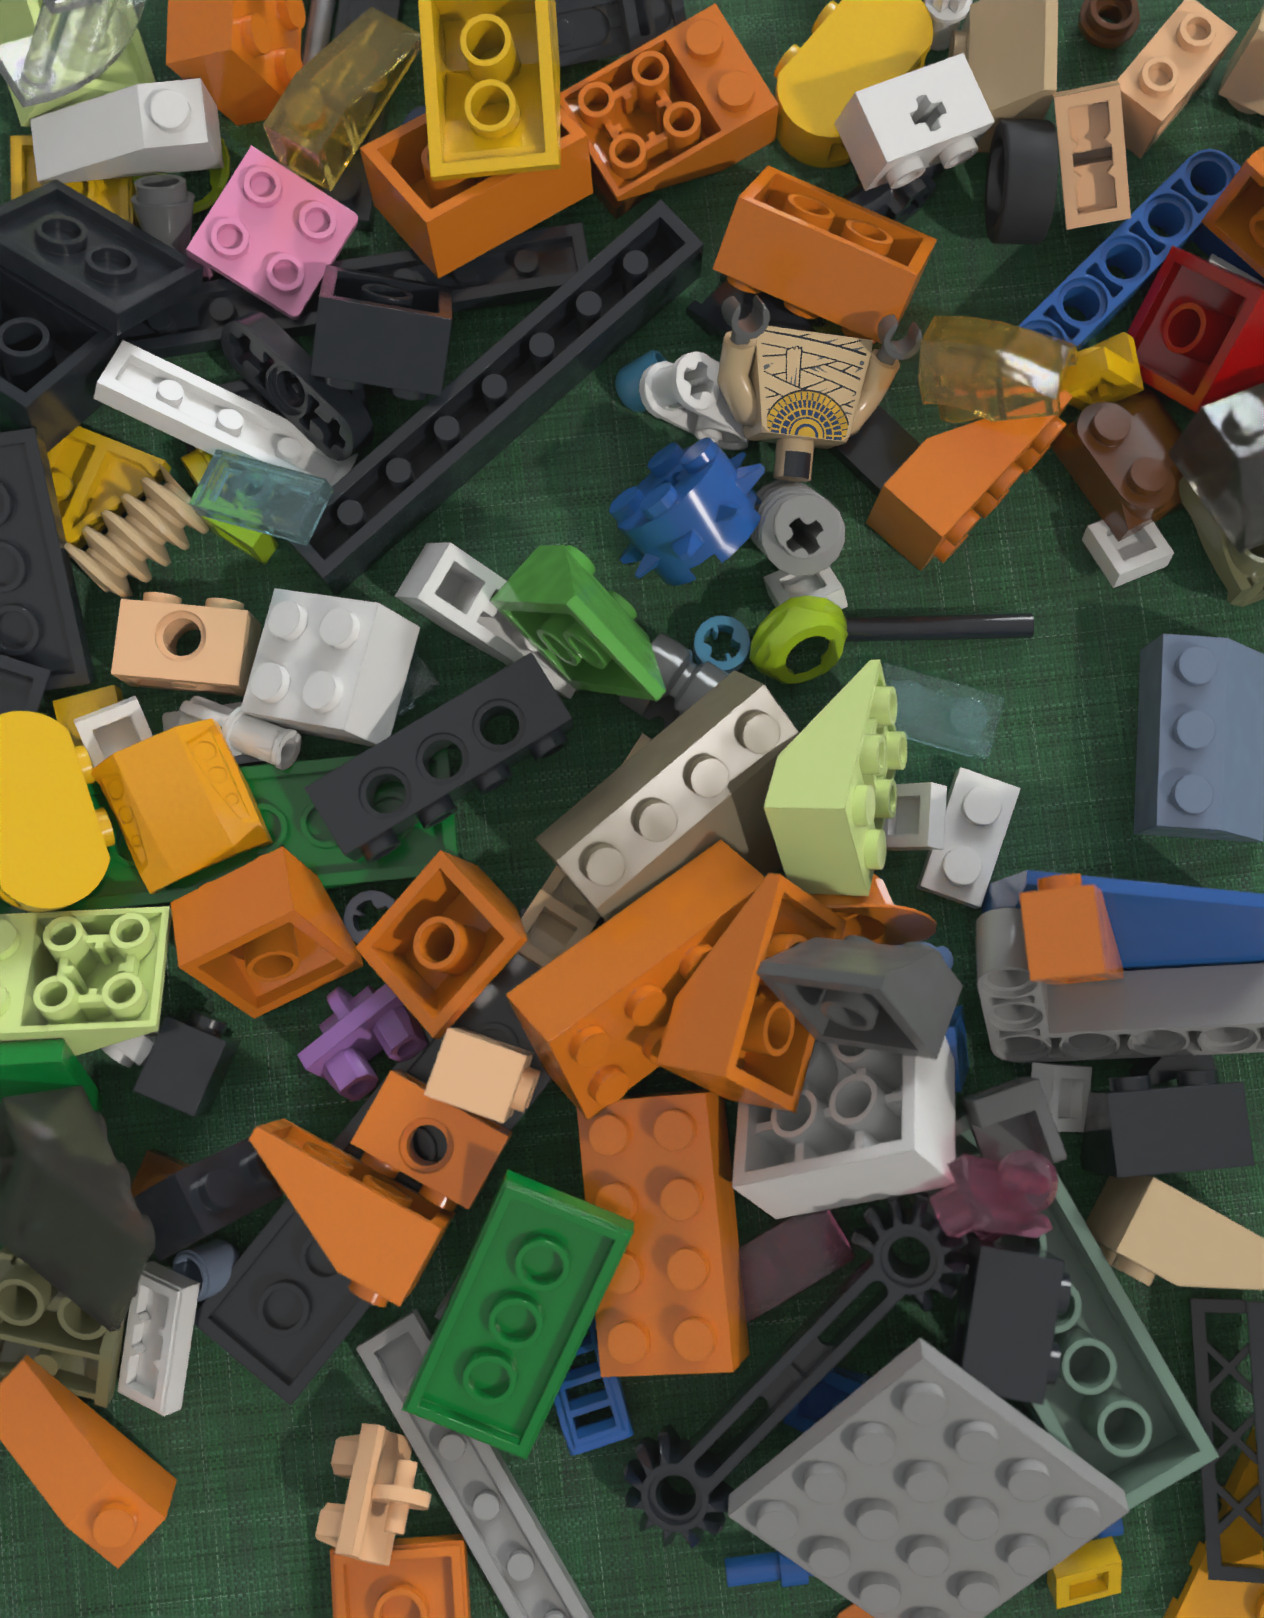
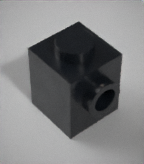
(188, 1062)

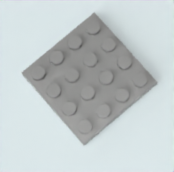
(926, 1495)

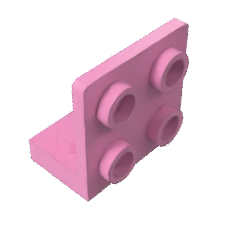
(272, 234)

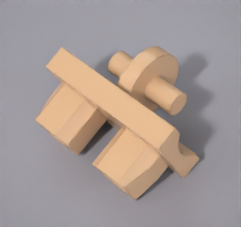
(376, 1496)

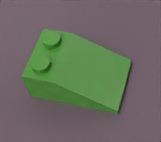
(580, 624)

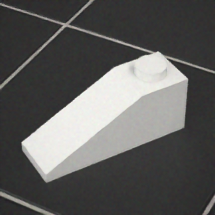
(130, 134)
(457, 596)

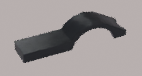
(880, 443)

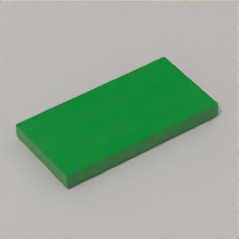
(518, 1314)

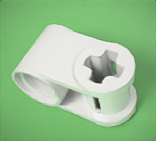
(691, 399)

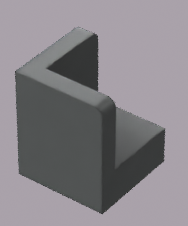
(1013, 1119)

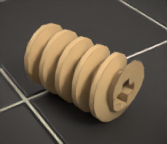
(138, 536)

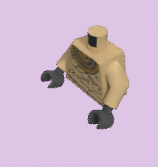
(804, 384)

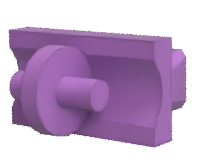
(359, 1032)

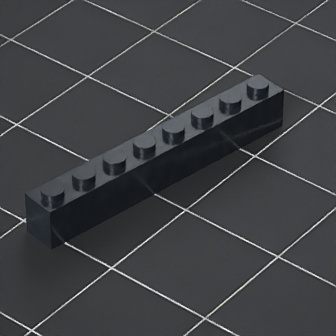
(501, 395)

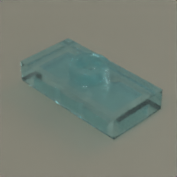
(261, 497)

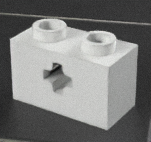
(914, 123)

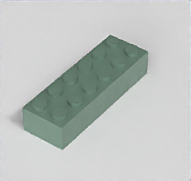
(1113, 1388)

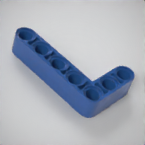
(1140, 251)

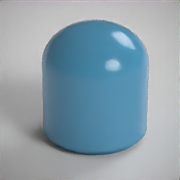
(628, 380)

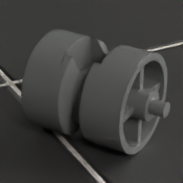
(682, 679)

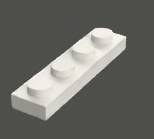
(208, 414)

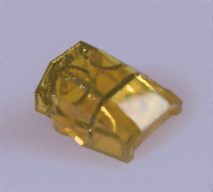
(991, 369)

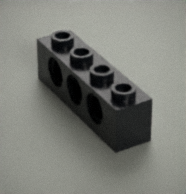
(348, 792)

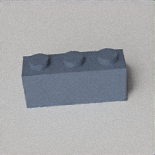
(1200, 740)

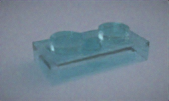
(944, 712)

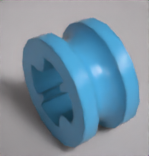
(739, 640)

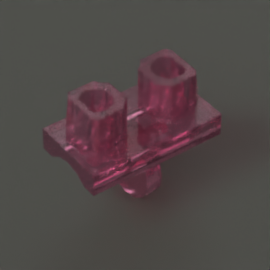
(997, 1196)

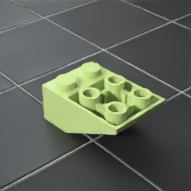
(838, 789)
(82, 975)

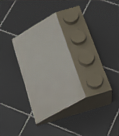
(677, 798)

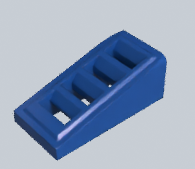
(600, 1432)

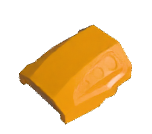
(181, 802)

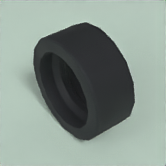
(1021, 181)

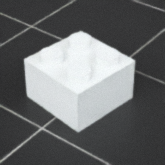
(330, 667)

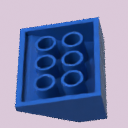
(1163, 922)

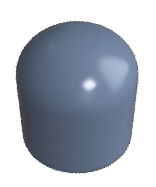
(207, 1264)

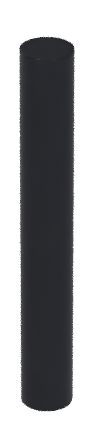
(940, 627)

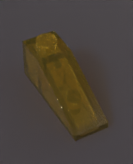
(340, 96)

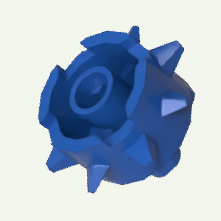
(688, 510)

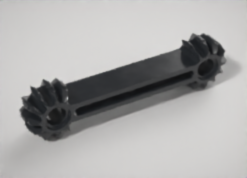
(790, 1373)

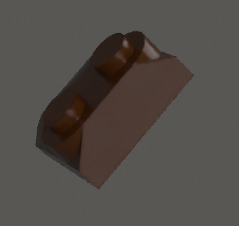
(1123, 460)

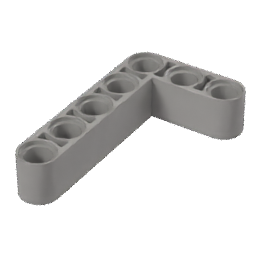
(1131, 1017)

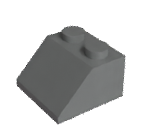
(867, 993)

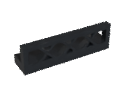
(1211, 1486)

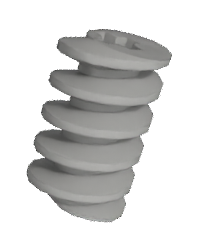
(819, 532)

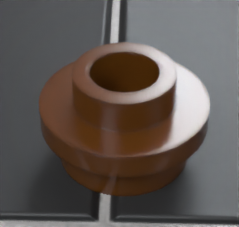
(1104, 34)

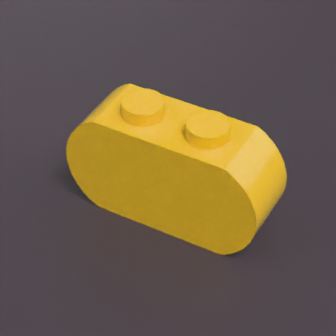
(848, 51)
(48, 825)

